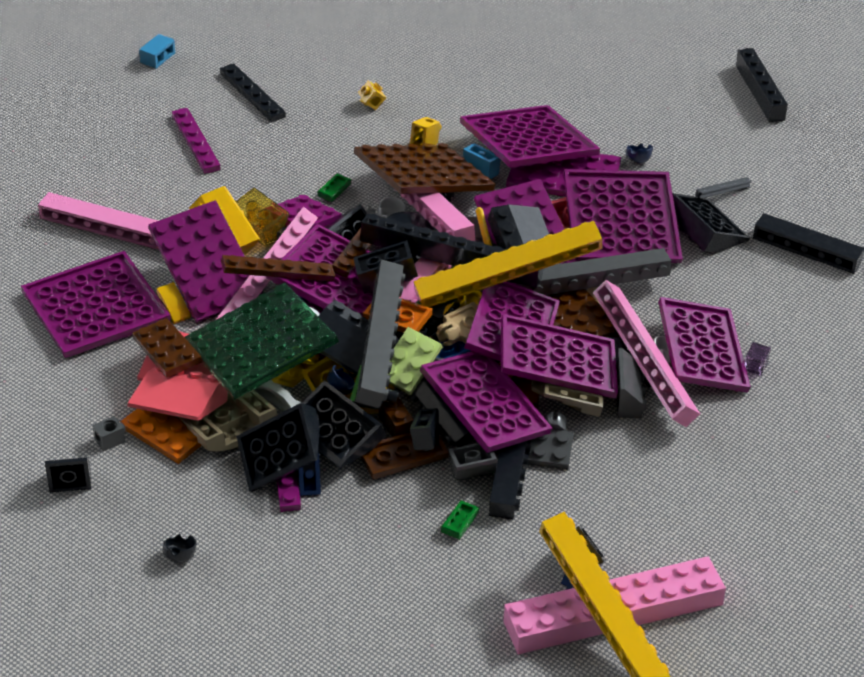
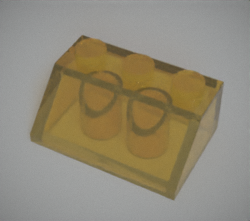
(263, 215)

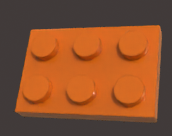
(411, 315)

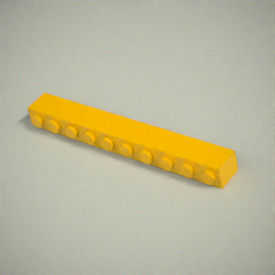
(508, 264)
(601, 598)

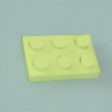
(409, 354)

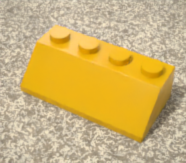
(234, 216)

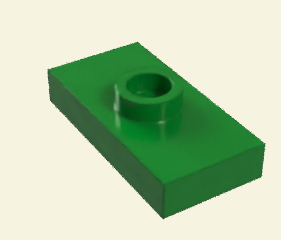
(334, 187)
(460, 519)

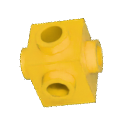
(371, 95)

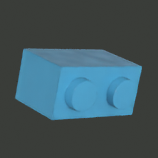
(157, 51)
(482, 160)

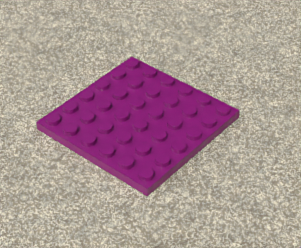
(529, 136)
(628, 208)
(325, 246)
(94, 303)

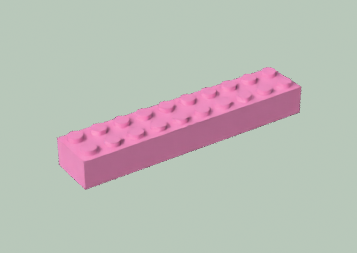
(649, 595)

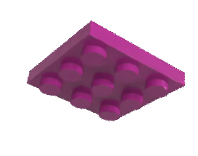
(325, 214)

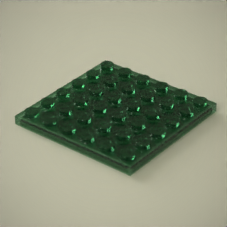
(261, 340)

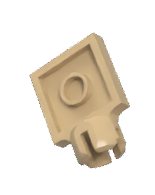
(457, 325)

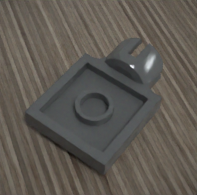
(554, 448)

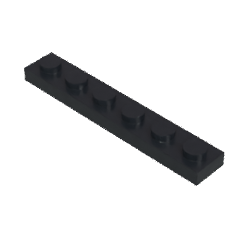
(252, 92)

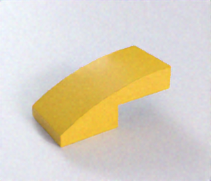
(174, 302)

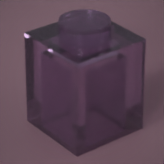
(757, 358)

